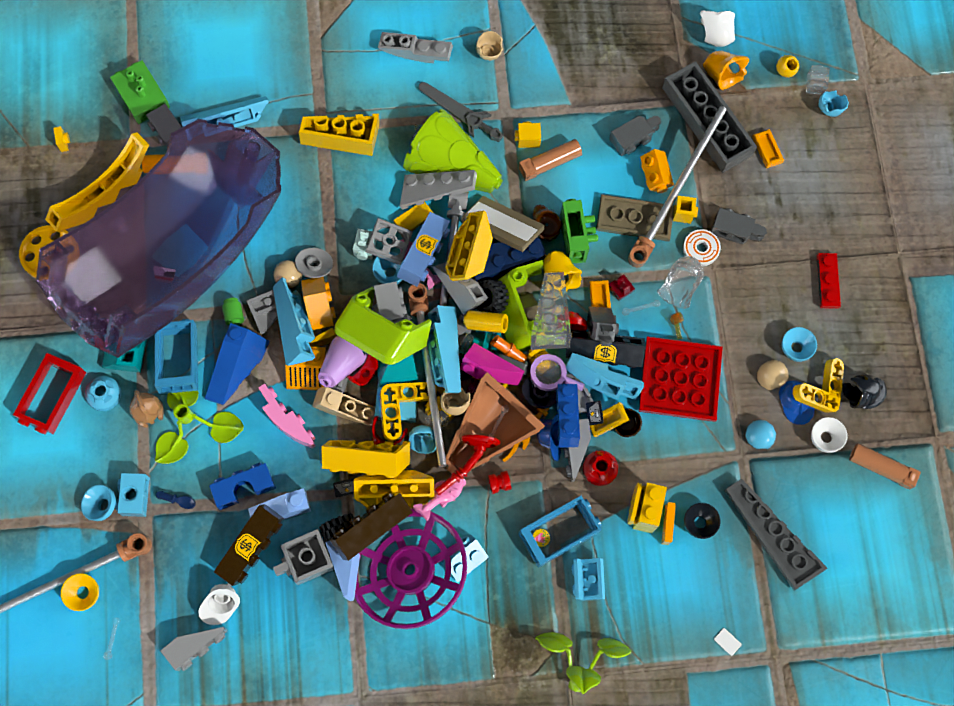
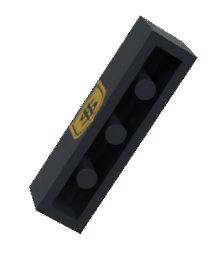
(623, 351)

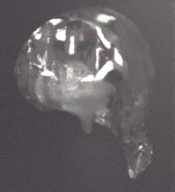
(682, 282)

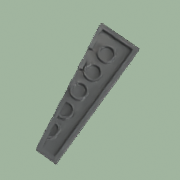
(784, 548)

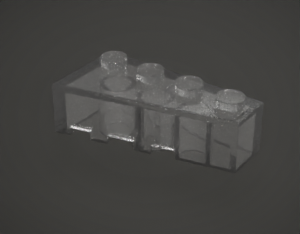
(552, 317)

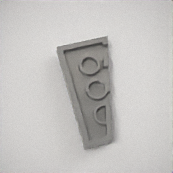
(434, 186)

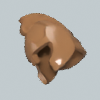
(146, 408)

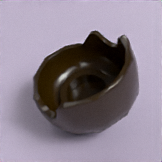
(631, 427)

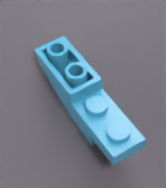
(603, 380)

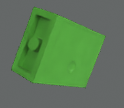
(139, 90)
(575, 232)

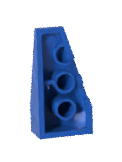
(237, 358)

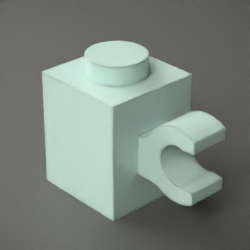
(360, 244)

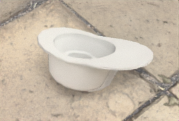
(219, 604)

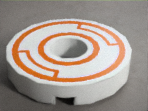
(706, 238)

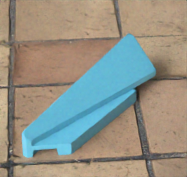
(236, 114)
(293, 324)
(444, 348)

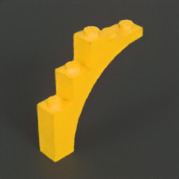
(104, 190)

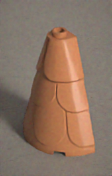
(481, 417)

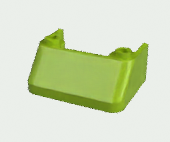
(519, 328)
(377, 335)

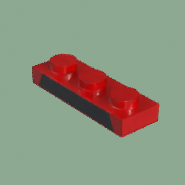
(828, 281)

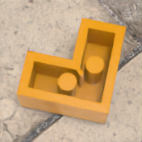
(317, 298)

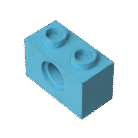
(137, 505)

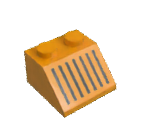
(305, 375)

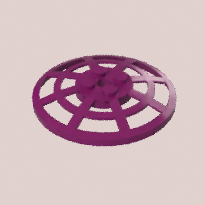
(419, 580)

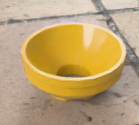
(70, 588)

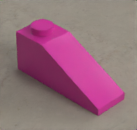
(480, 361)

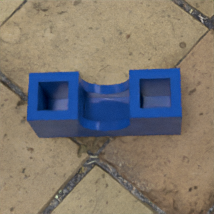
(568, 415)
(225, 490)

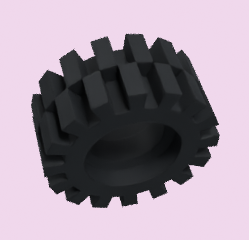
(499, 296)
(329, 527)

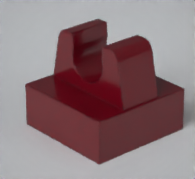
(621, 287)

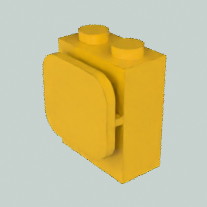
(646, 507)

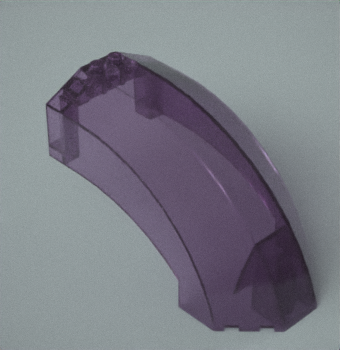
(164, 237)

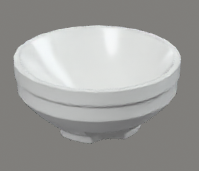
(835, 429)

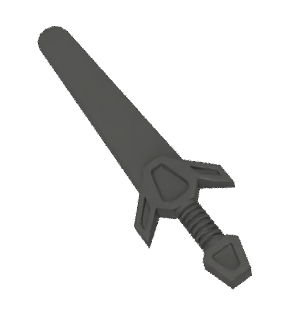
(469, 117)

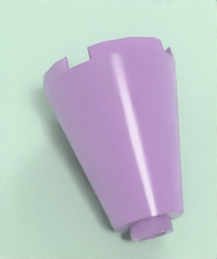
(340, 362)

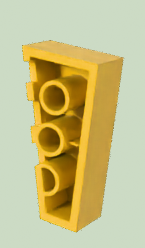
(341, 133)
(366, 457)

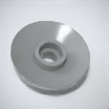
(314, 262)

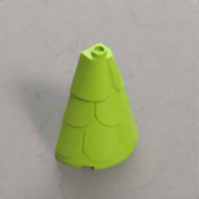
(446, 148)

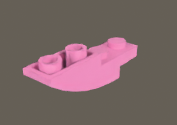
(288, 423)

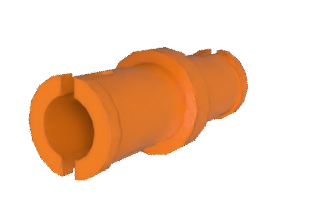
(508, 349)

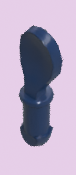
(185, 502)

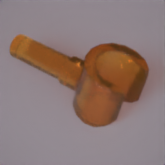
(675, 320)

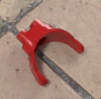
(366, 373)
(377, 440)

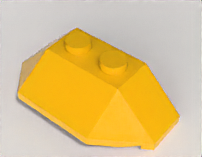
(470, 247)
(411, 484)

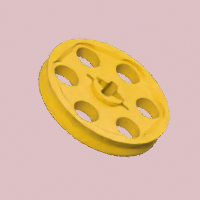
(27, 247)

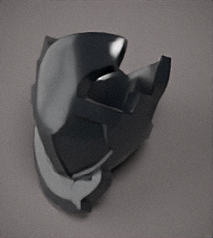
(867, 392)

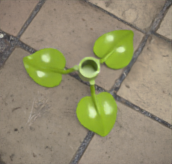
(172, 448)
(580, 678)

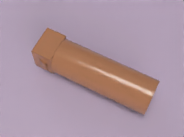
(550, 159)
(885, 466)

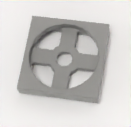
(393, 229)

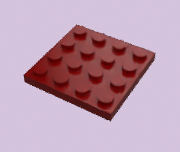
(681, 379)

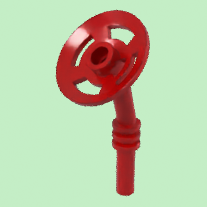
(480, 444)

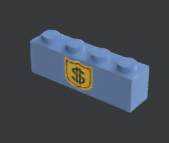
(423, 249)

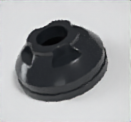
(710, 516)

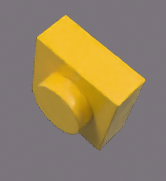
(61, 138)

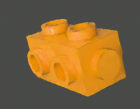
(656, 171)

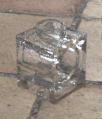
(817, 79)

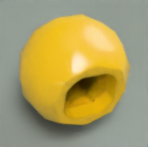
(787, 66)

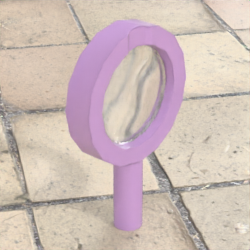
(549, 371)

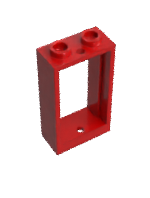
(64, 401)

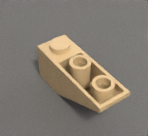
(343, 406)

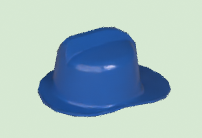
(795, 411)
(549, 436)

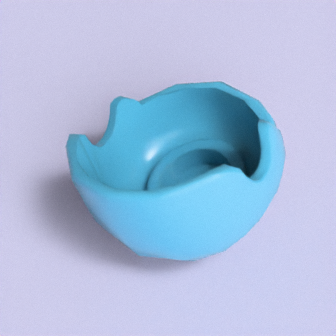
(832, 104)
(760, 434)
(422, 439)

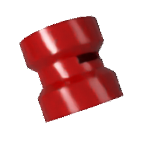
(499, 482)

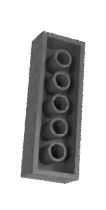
(698, 104)

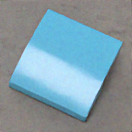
(408, 410)

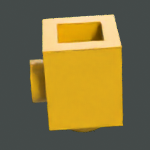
(528, 135)
(685, 209)

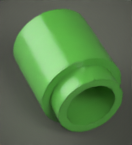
(232, 311)

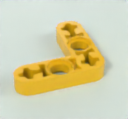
(832, 372)
(398, 397)

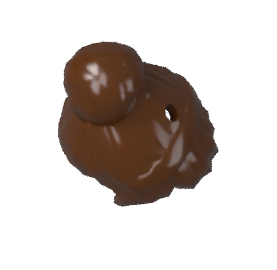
(544, 215)

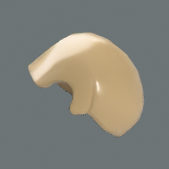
(489, 45)
(288, 271)
(772, 374)
(455, 402)

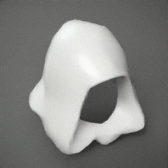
(718, 27)

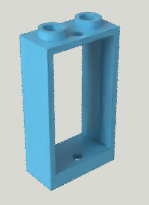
(183, 383)
(531, 544)

